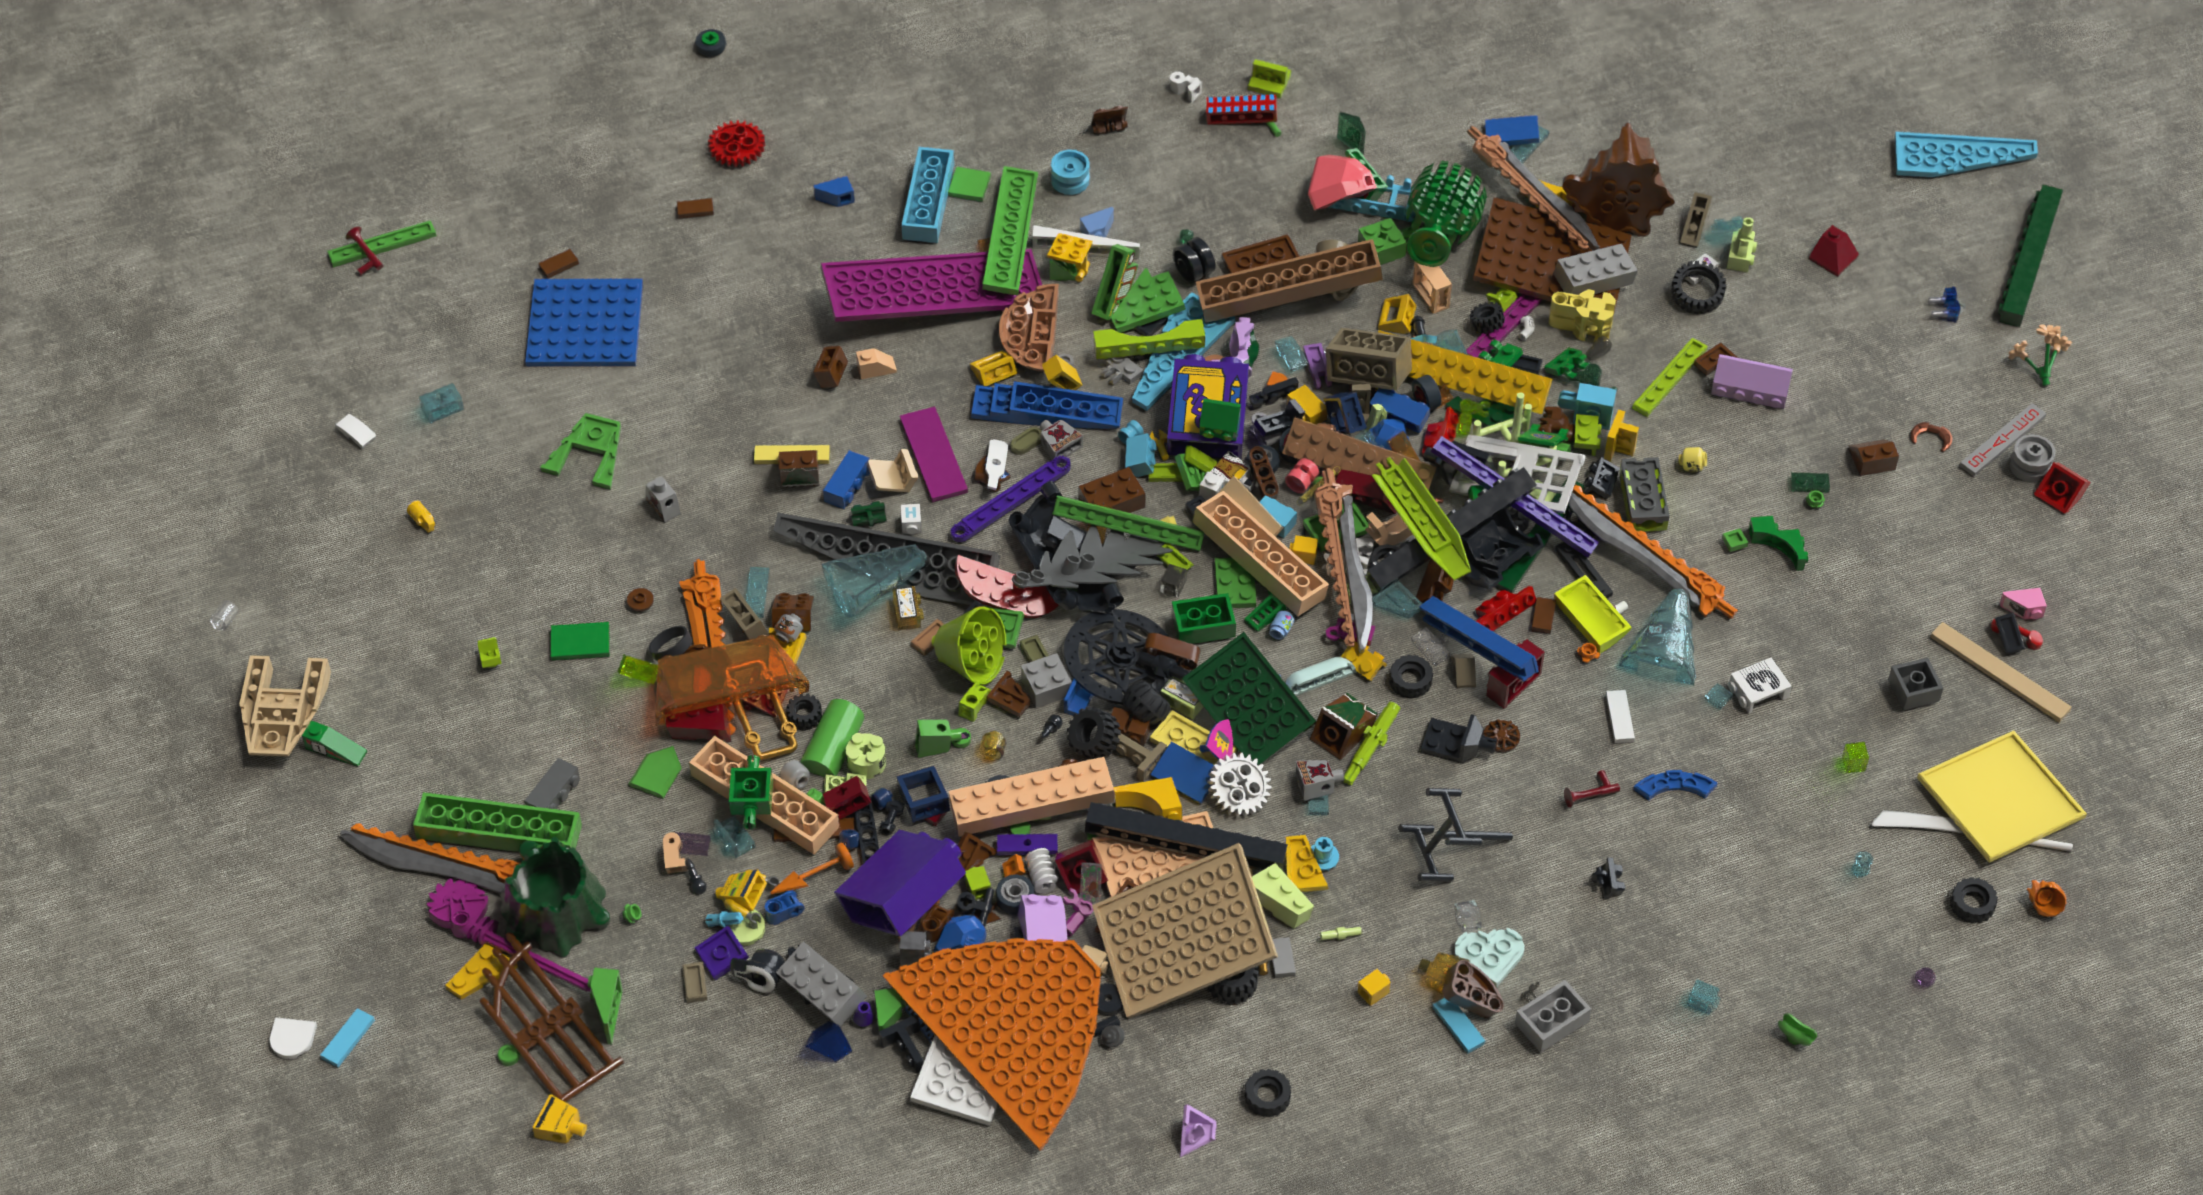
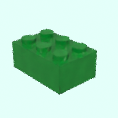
(1204, 619)

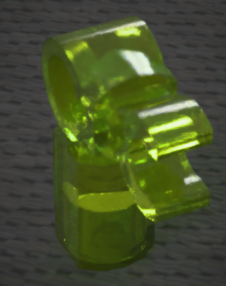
(1467, 408)

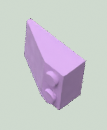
(1042, 917)

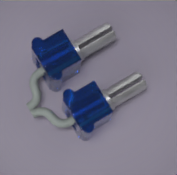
(1949, 302)

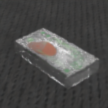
(1091, 882)

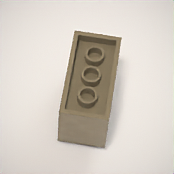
(1369, 358)

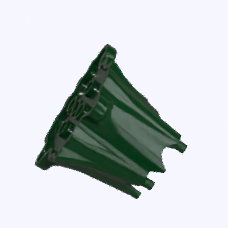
(552, 897)

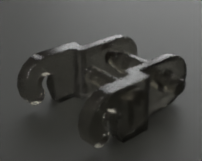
(1524, 996)

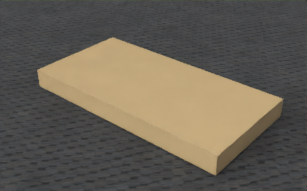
(1247, 501)

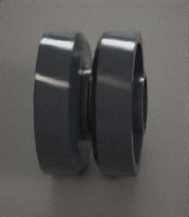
(1194, 259)

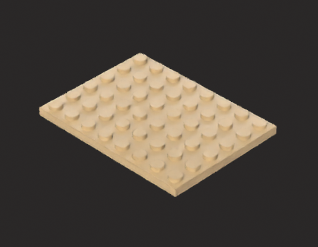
(1184, 931)

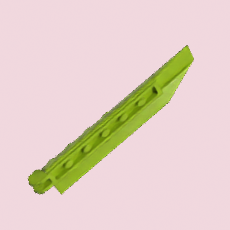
(1423, 516)

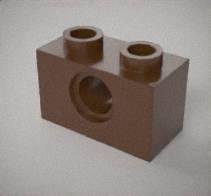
(830, 367)

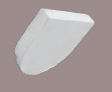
(292, 1037)

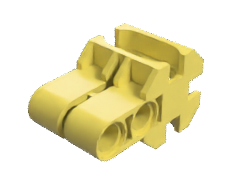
(1582, 313)

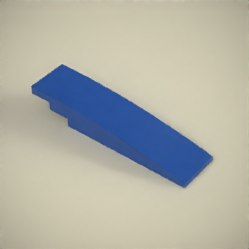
(1036, 403)

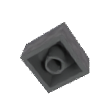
(1915, 683)

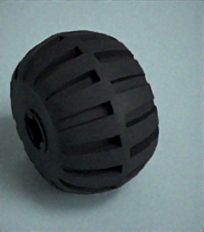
(1146, 703)

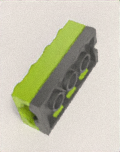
(1644, 494)

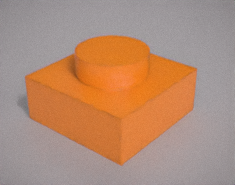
(1013, 866)

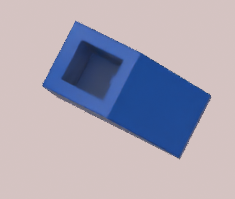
(835, 192)

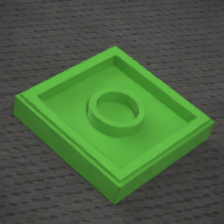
(969, 184)

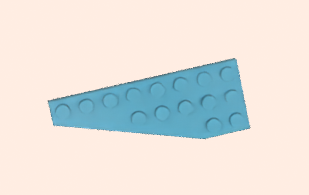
(1947, 154)
(1159, 372)

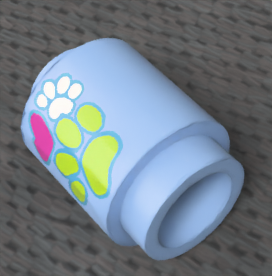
(1281, 625)

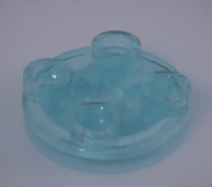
(1722, 226)

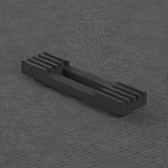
(1568, 554)

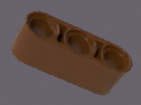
(1263, 465)
(1183, 652)

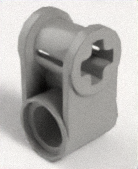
(1268, 440)

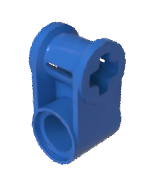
(784, 907)

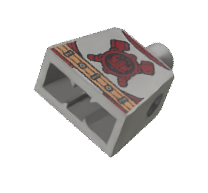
(1060, 439)
(657, 494)
(1316, 778)

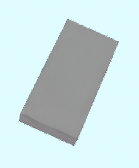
(1284, 963)

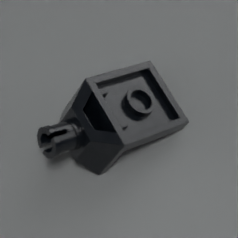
(1447, 471)
(1456, 741)

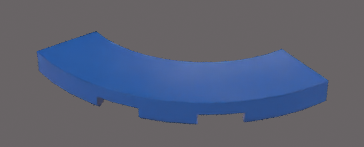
(1675, 780)

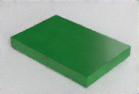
(580, 641)

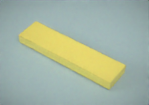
(770, 454)

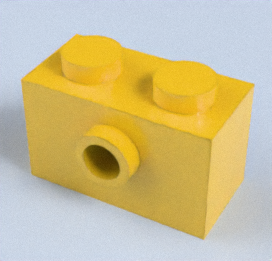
(1061, 374)

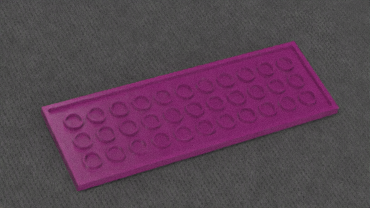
(917, 286)

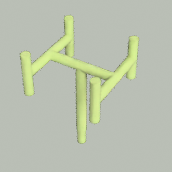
(1515, 423)

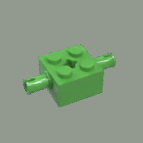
(1387, 238)

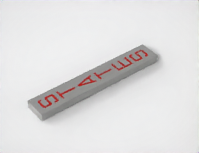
(2002, 440)

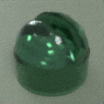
(1185, 235)

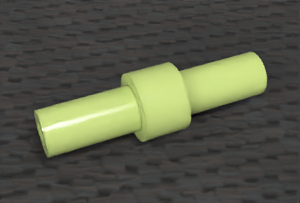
(1340, 933)

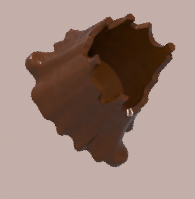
(1621, 186)

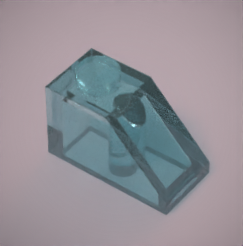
(1450, 340)

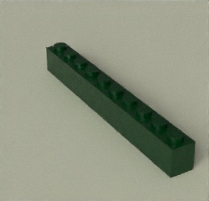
(2031, 254)

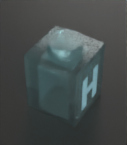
(1703, 997)

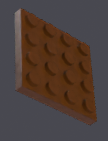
(1259, 254)

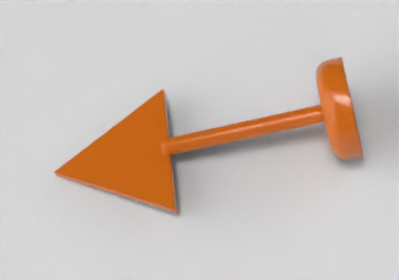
(796, 881)

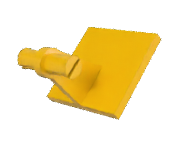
(1073, 251)

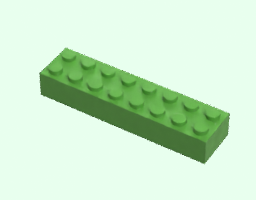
(492, 823)

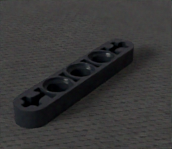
(863, 827)

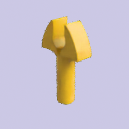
(1160, 444)

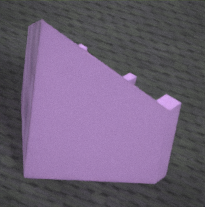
(1196, 1130)

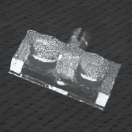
(1431, 646)

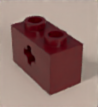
(847, 797)

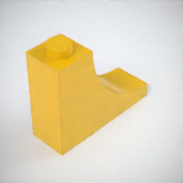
(1155, 796)

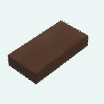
(695, 208)
(558, 263)
(1543, 615)

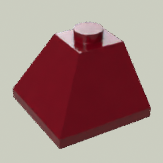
(1834, 251)

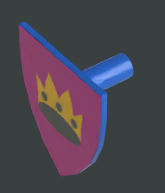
(1219, 740)

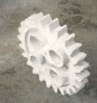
(1223, 790)

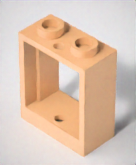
(1432, 286)

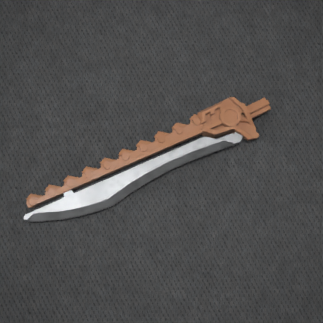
(1493, 154)
(1329, 509)

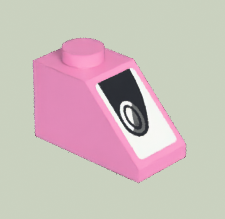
(2024, 603)

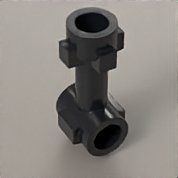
(893, 807)

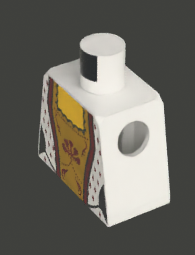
(1233, 466)

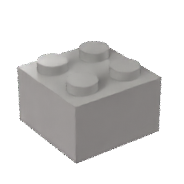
(1045, 680)

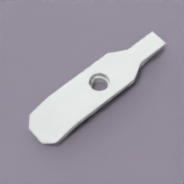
(996, 455)

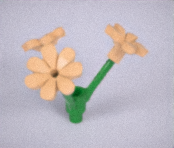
(2052, 338)

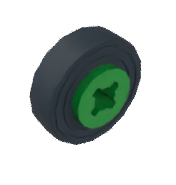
(710, 42)

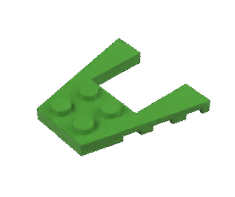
(594, 435)

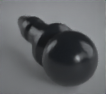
(1052, 725)
(698, 886)

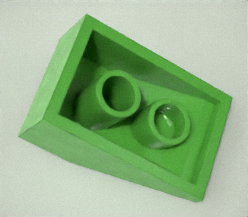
(606, 994)

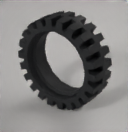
(1703, 270)

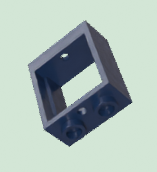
(1340, 405)
(919, 809)

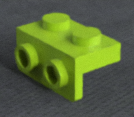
(1587, 433)

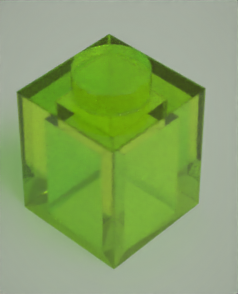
(1855, 757)

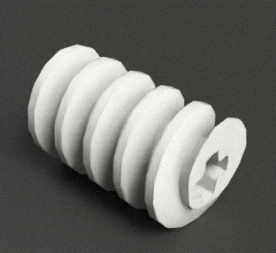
(1041, 870)

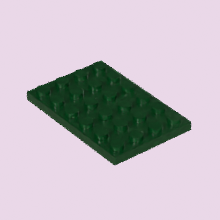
(1250, 693)

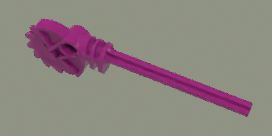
(463, 910)

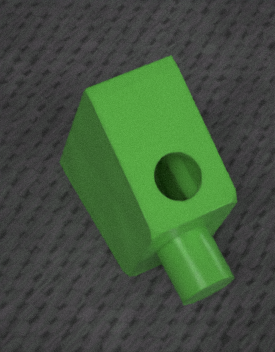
(934, 737)

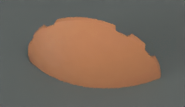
(1029, 326)

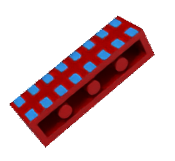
(1241, 109)

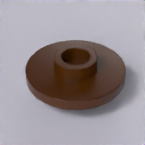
(640, 599)

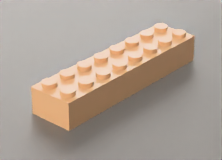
(1260, 553)
(1031, 796)
(792, 810)

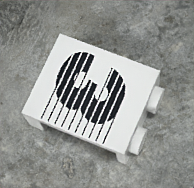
(1758, 683)

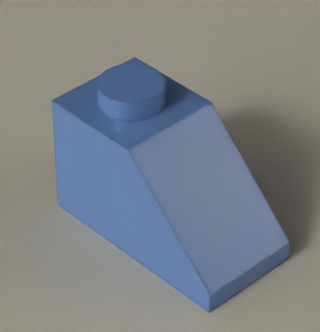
(1097, 223)

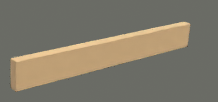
(2001, 672)

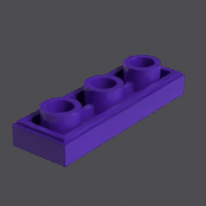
(1024, 843)

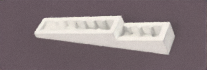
(1101, 247)

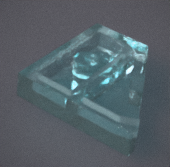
(1397, 600)

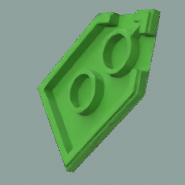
(657, 772)

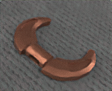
(1943, 432)

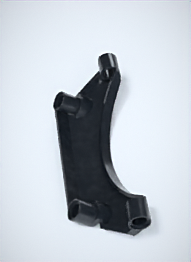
(1029, 530)

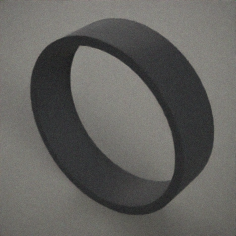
(667, 635)

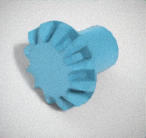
(1325, 853)

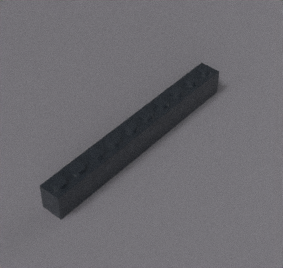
(1465, 520)
(1180, 835)

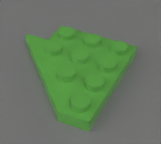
(1148, 301)

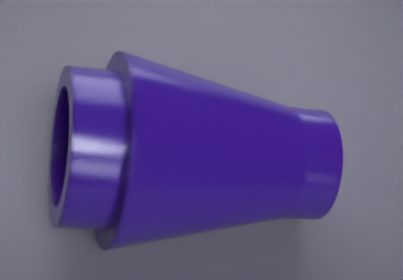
(863, 1015)

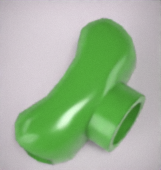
(1796, 1031)

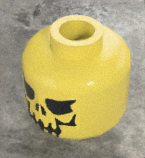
(1693, 459)

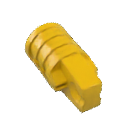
(421, 516)

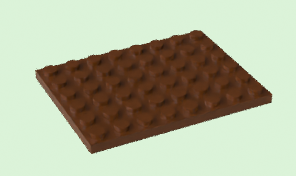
(1524, 247)

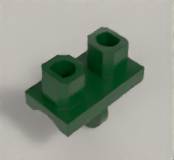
(868, 514)

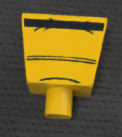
(558, 1122)

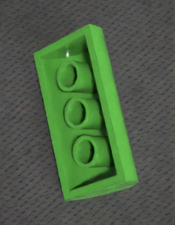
(828, 744)

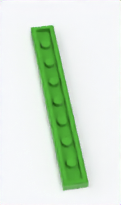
(1128, 523)

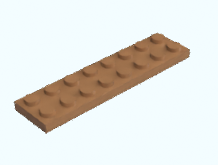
(1335, 449)

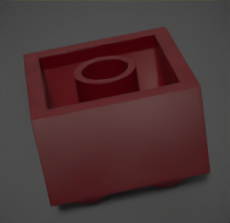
(1071, 861)

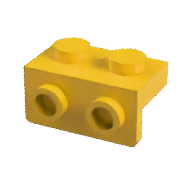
(1365, 663)

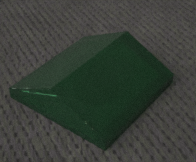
(1351, 131)

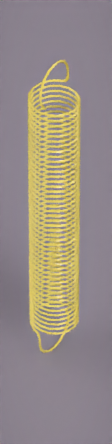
(1315, 487)

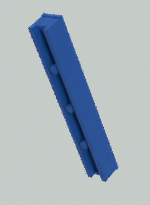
(1479, 639)

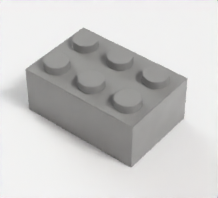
(1552, 1016)

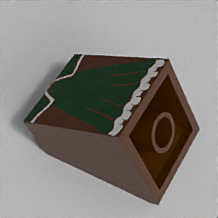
(799, 468)
(1342, 725)

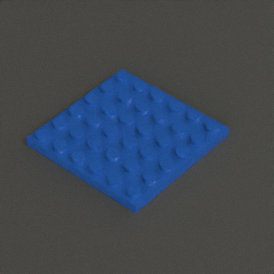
(584, 322)

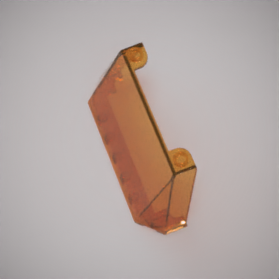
(724, 676)

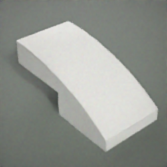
(356, 430)

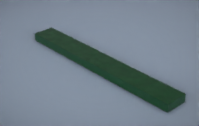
(1518, 569)

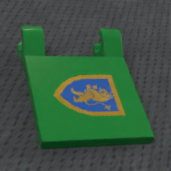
(1543, 438)

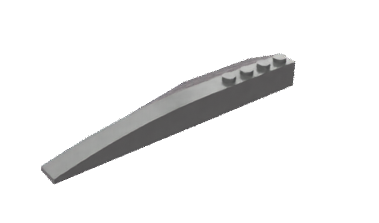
(839, 541)

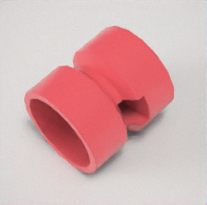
(1302, 475)

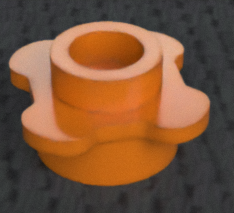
(1588, 648)

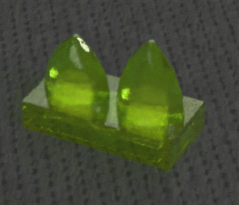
(638, 669)

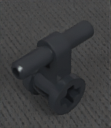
(974, 905)

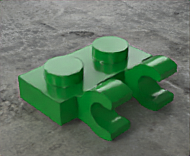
(1504, 355)
(1565, 362)

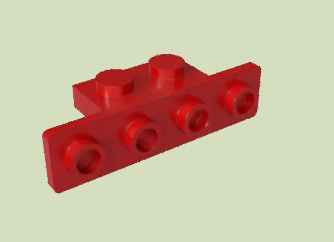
(1445, 429)
(1504, 607)

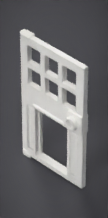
(1526, 457)

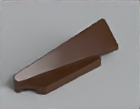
(1434, 583)

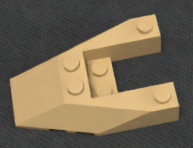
(279, 716)

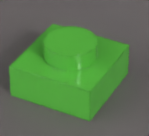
(1735, 540)

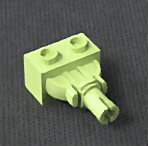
(1742, 247)

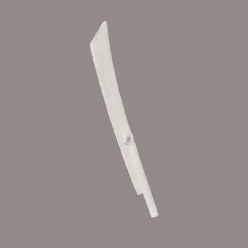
(1915, 820)

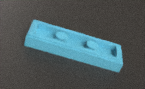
(1459, 1025)
(347, 1037)

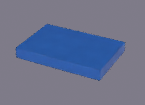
(1514, 129)
(1187, 771)

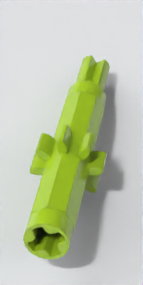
(1373, 737)

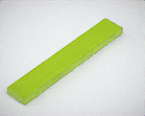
(1669, 377)

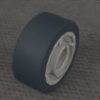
(1012, 885)

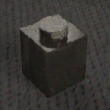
(1173, 580)

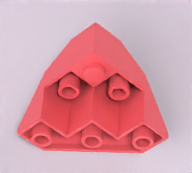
(1338, 179)

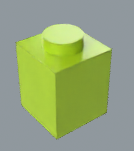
(977, 881)

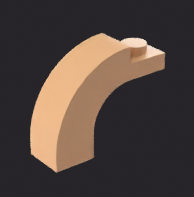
(1387, 532)

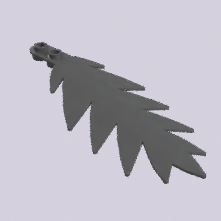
(1093, 561)

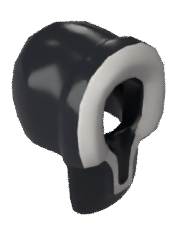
(764, 965)

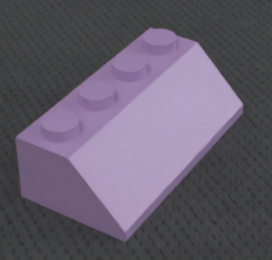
(1751, 381)

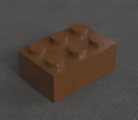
(1115, 490)

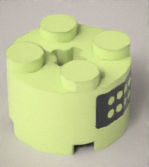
(866, 755)

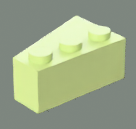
(1282, 896)

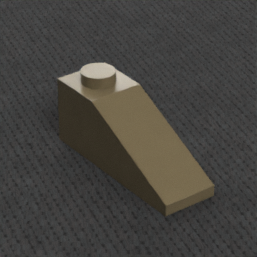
(1696, 219)
(743, 615)

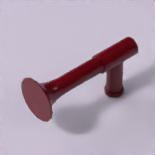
(354, 234)
(1607, 788)

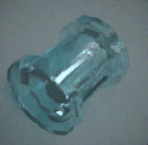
(1862, 864)

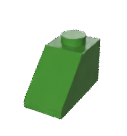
(888, 1007)

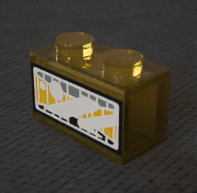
(906, 608)

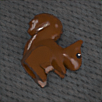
(1554, 420)

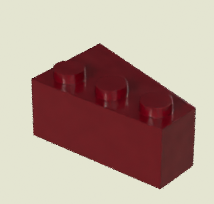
(1365, 490)
(701, 724)

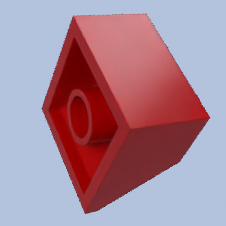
(2062, 487)

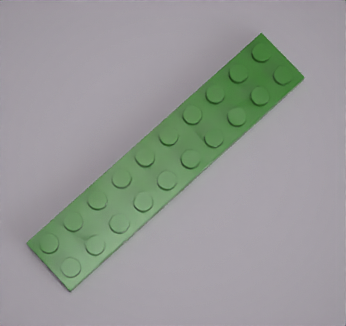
(1010, 230)

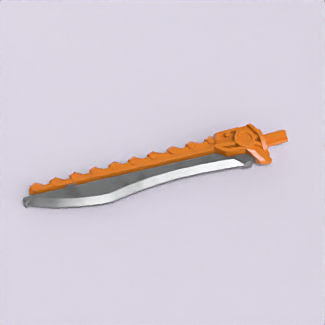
(1610, 528)
(419, 856)

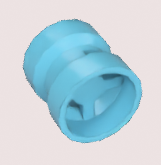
(1133, 429)

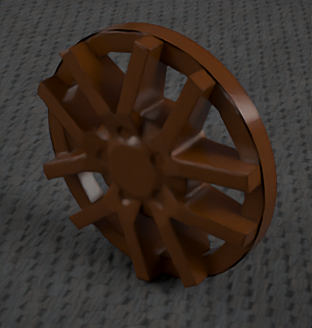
(1503, 735)

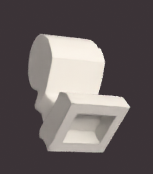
(1181, 84)

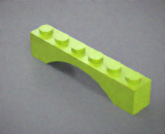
(1183, 337)

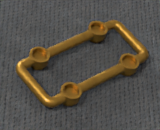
(752, 738)

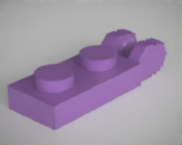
(1317, 363)

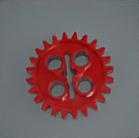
(736, 143)

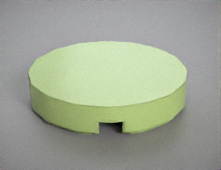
(746, 934)

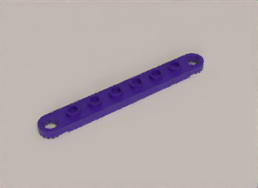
(1010, 499)

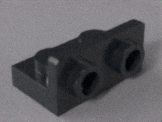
(1601, 478)

